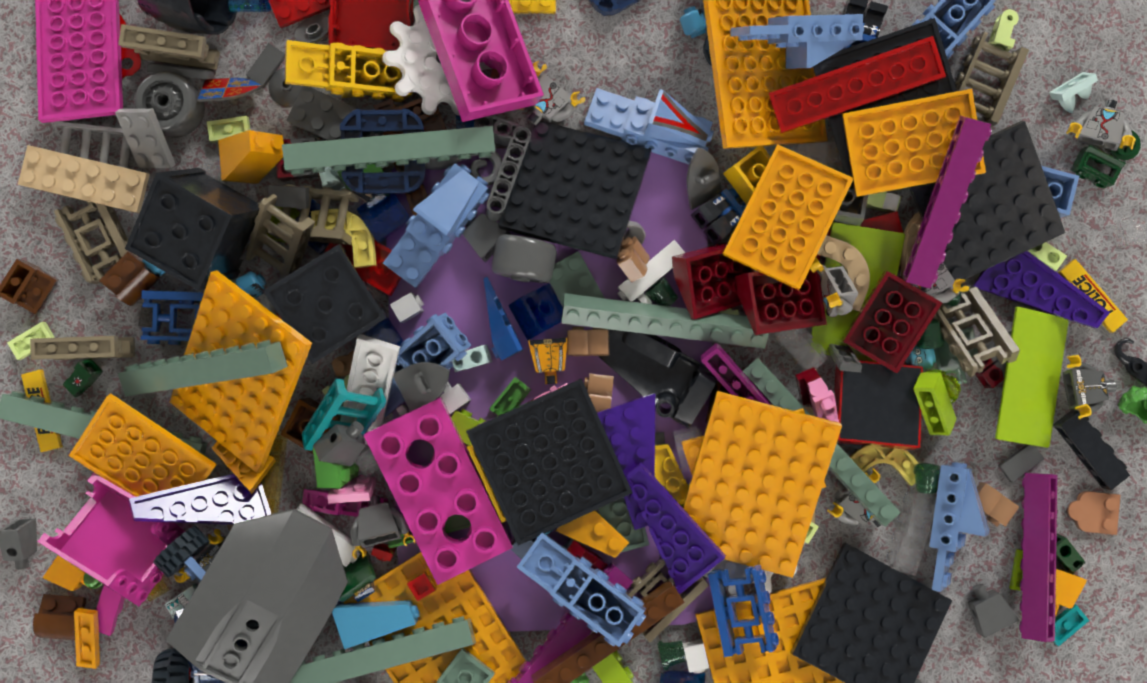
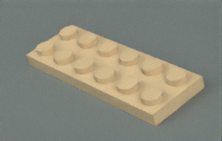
(83, 179)

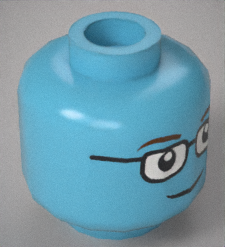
(921, 357)

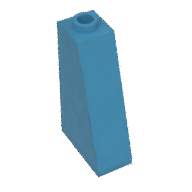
(371, 620)

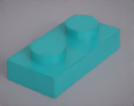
(1068, 623)

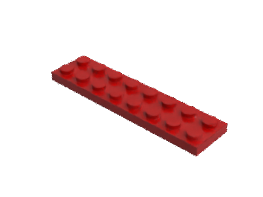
(857, 84)

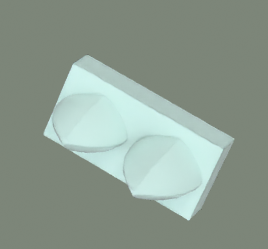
(1078, 85)

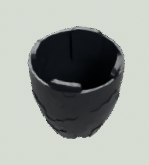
(191, 15)

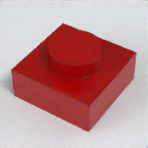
(382, 552)
(421, 586)

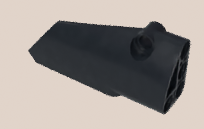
(662, 369)

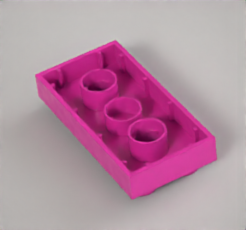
(488, 34)
(438, 490)

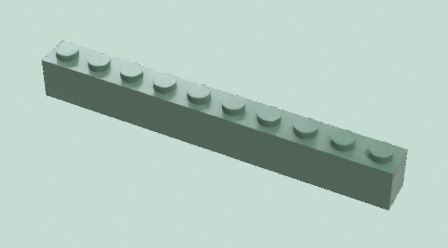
(388, 149)
(659, 321)
(203, 368)
(61, 419)
(841, 464)
(387, 654)

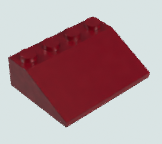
(708, 280)
(779, 307)
(891, 321)

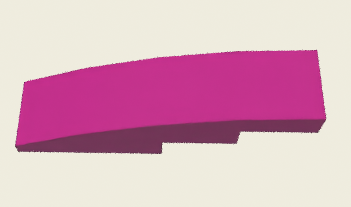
(318, 501)
(109, 607)

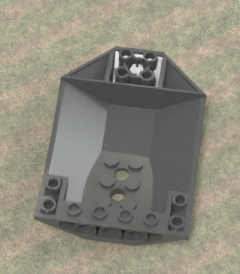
(269, 571)

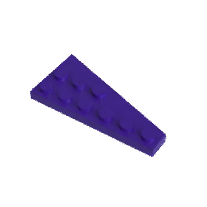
(1040, 287)
(632, 437)

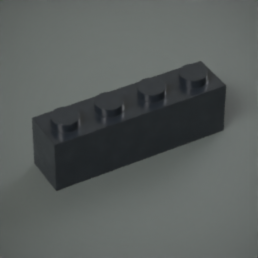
(1092, 450)

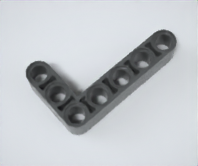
(510, 164)

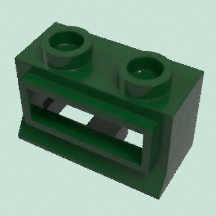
(1086, 172)

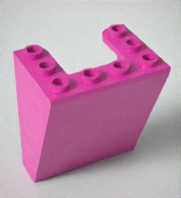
(112, 545)

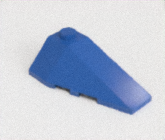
(502, 332)

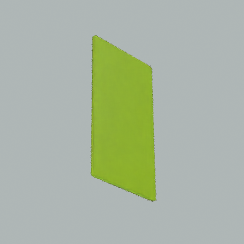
(882, 253)
(1032, 379)

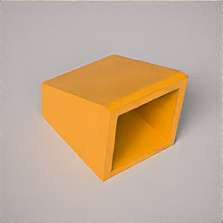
(249, 156)

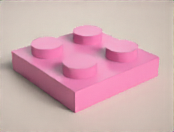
(355, 490)

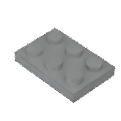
(145, 138)

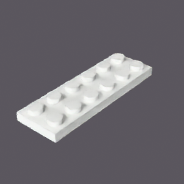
(371, 369)

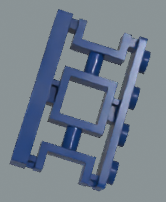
(186, 301)
(727, 615)

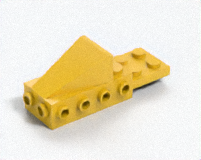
(342, 70)

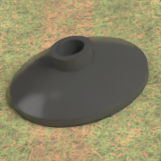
(312, 29)
(281, 95)

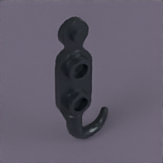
(1135, 366)

